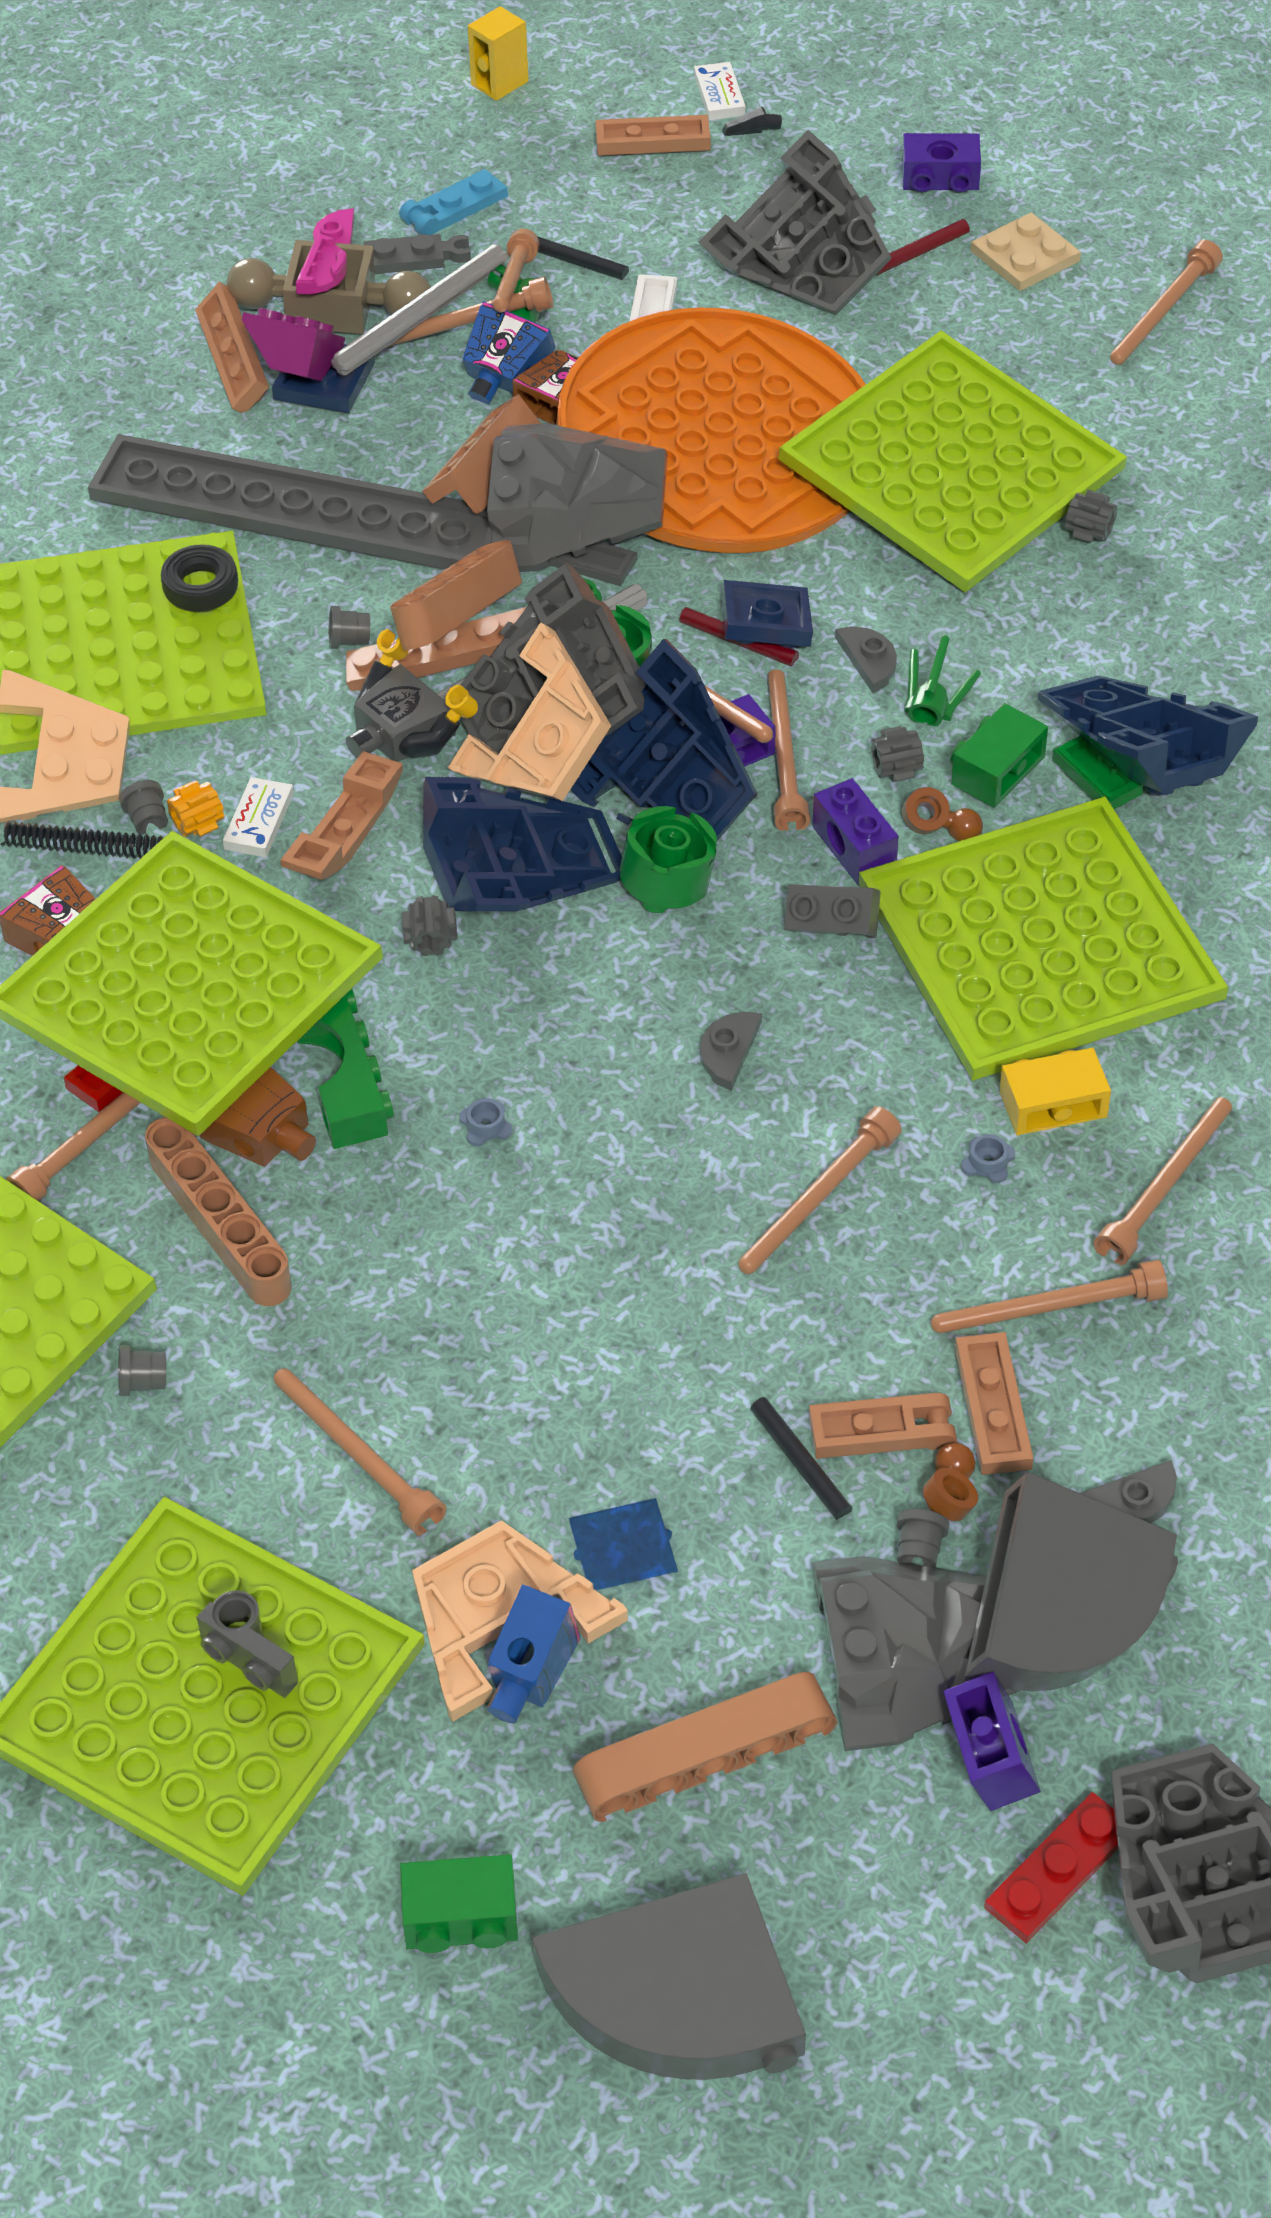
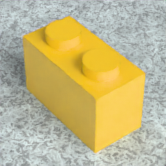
(498, 53)
(1054, 1091)

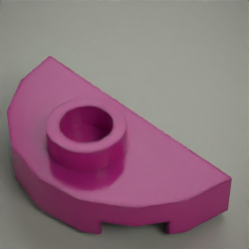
(337, 225)
(323, 267)

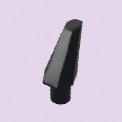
(753, 123)

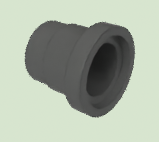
(348, 627)
(144, 804)
(140, 1370)
(921, 1535)

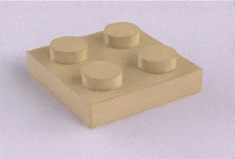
(1025, 251)

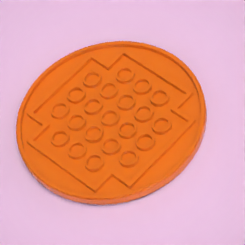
(721, 401)

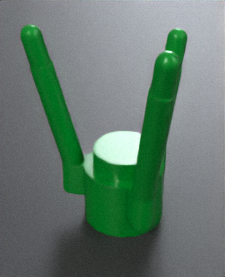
(930, 701)

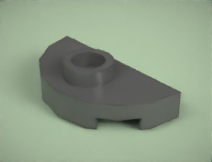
(870, 654)
(727, 1046)
(1141, 1493)

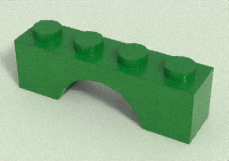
(350, 1099)

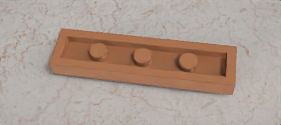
(232, 348)

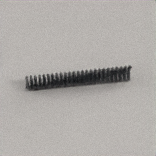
(61, 834)

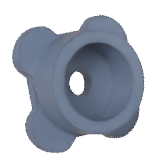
(485, 1110)
(991, 1147)

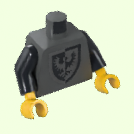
(402, 712)

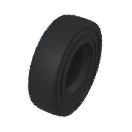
(204, 596)

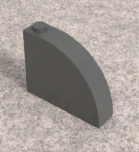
(1066, 1587)
(677, 1985)

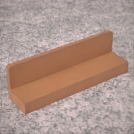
(471, 464)

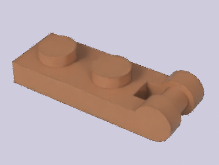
(881, 1425)

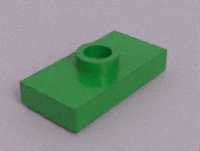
(1095, 773)

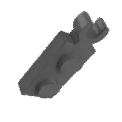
(418, 252)

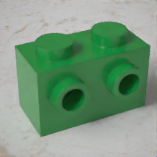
(998, 754)
(458, 1903)

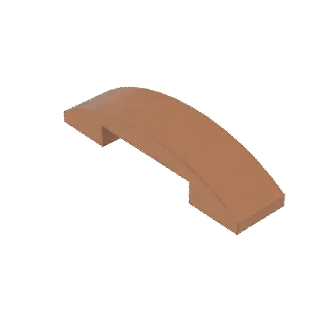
(346, 824)

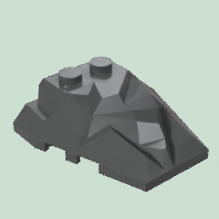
(804, 233)
(571, 489)
(588, 630)
(895, 1643)
(1195, 1863)

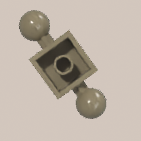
(343, 306)

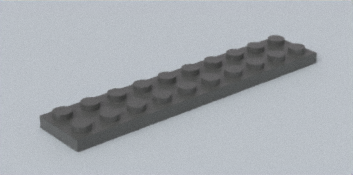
(288, 502)

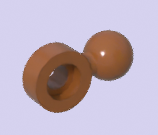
(960, 824)
(949, 1488)

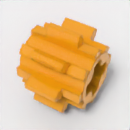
(195, 809)

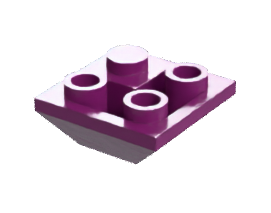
(293, 343)

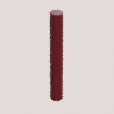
(926, 244)
(716, 628)

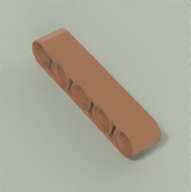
(456, 594)
(219, 1212)
(703, 1743)

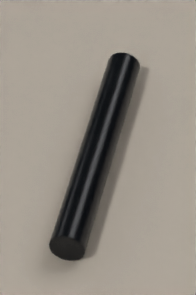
(582, 259)
(801, 1458)

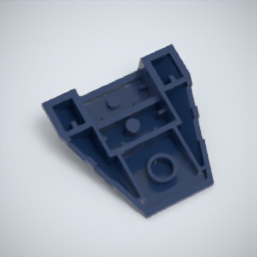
(1149, 736)
(671, 750)
(511, 850)

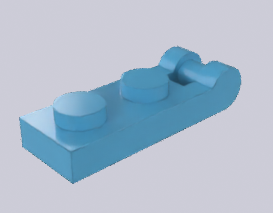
(453, 203)

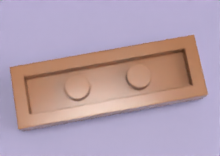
(653, 135)
(993, 1403)

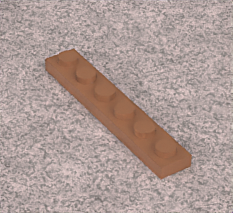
(454, 650)

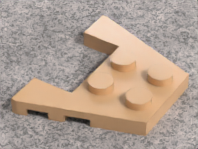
(552, 736)
(77, 753)
(470, 1595)

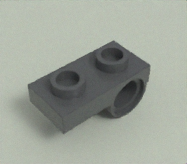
(832, 910)
(245, 1647)

